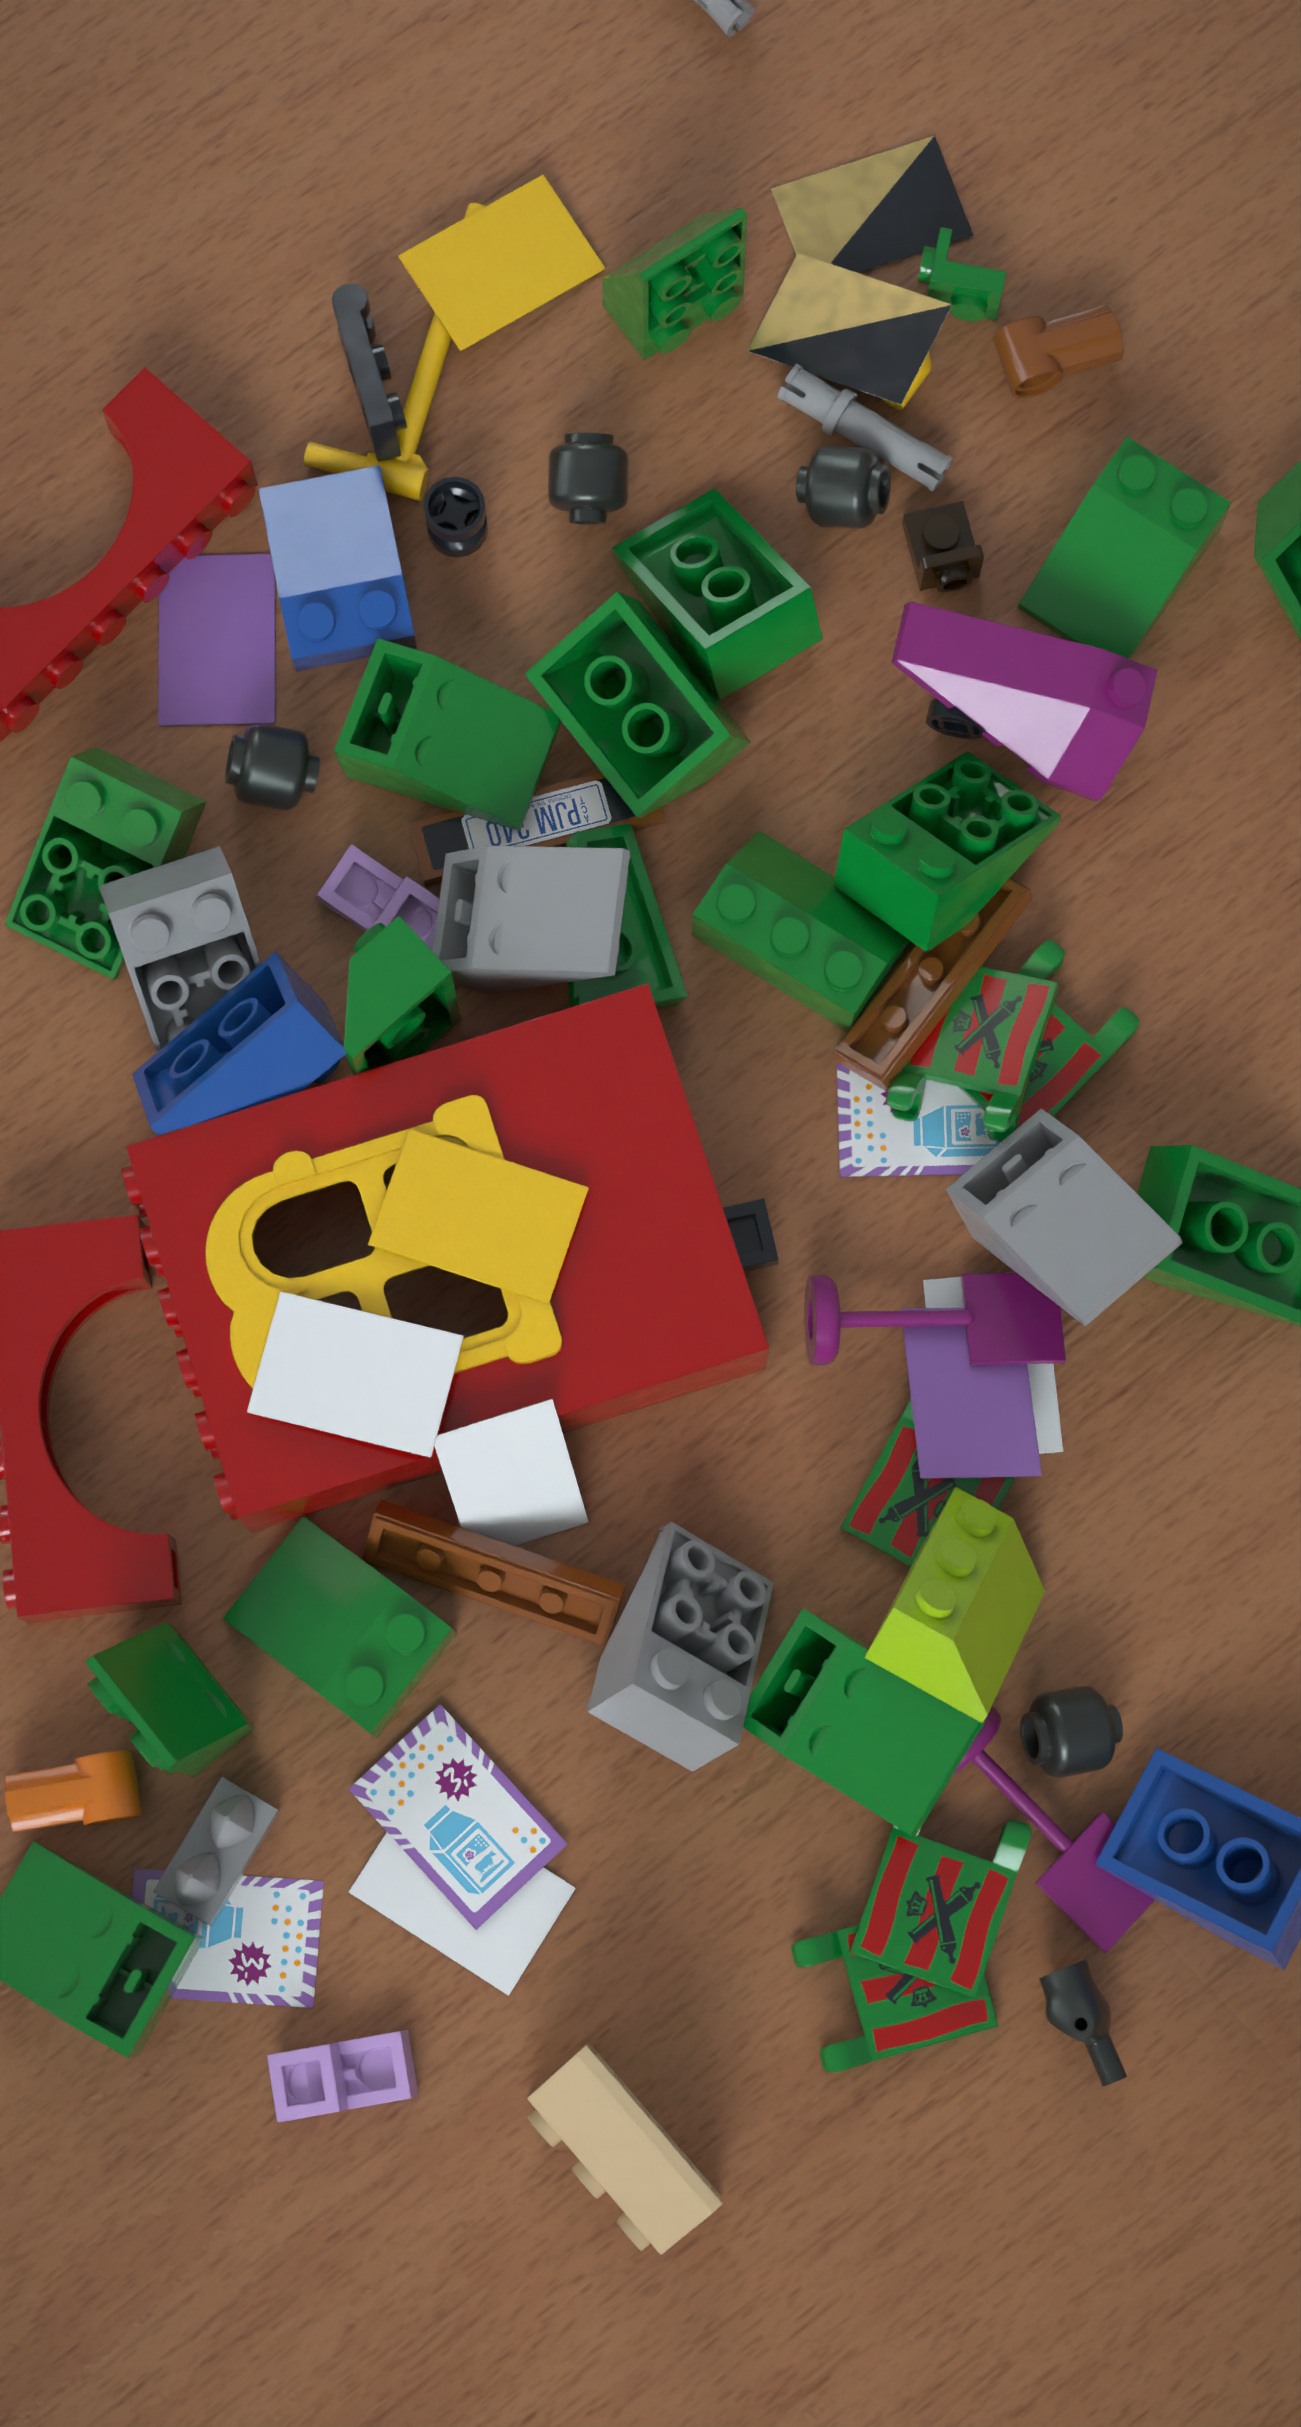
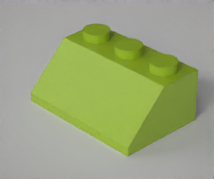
(961, 1607)

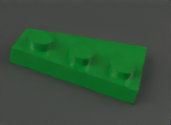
(643, 942)

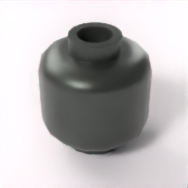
(588, 477)
(844, 487)
(271, 766)
(1070, 1731)

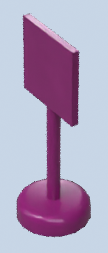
(1002, 1316)
(1087, 1894)

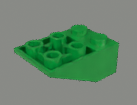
(680, 282)
(445, 736)
(99, 829)
(941, 849)
(170, 1697)
(858, 1723)
(90, 1950)

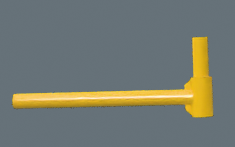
(406, 473)

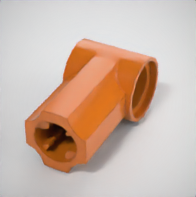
(92, 1790)

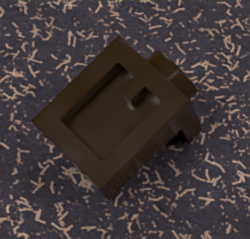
(942, 547)

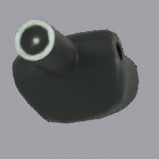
(1083, 2014)

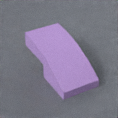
(372, 894)
(342, 2076)

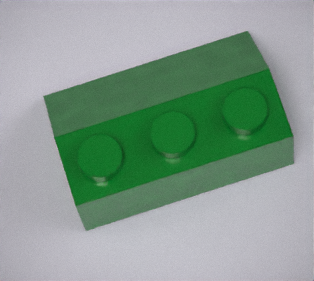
(637, 706)
(797, 930)
(396, 998)

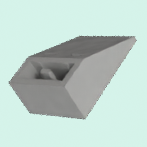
(530, 915)
(181, 938)
(1061, 1217)
(684, 1651)

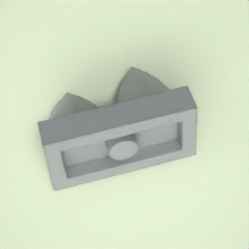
(216, 1851)

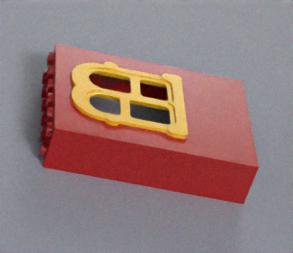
(641, 1303)

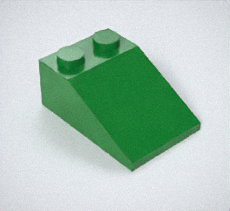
(1125, 552)
(720, 592)
(1234, 1230)
(340, 1626)

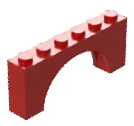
(180, 492)
(60, 1551)

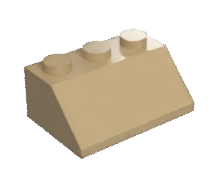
(622, 2151)

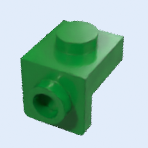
(969, 288)

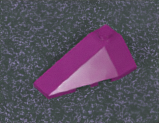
(1044, 697)

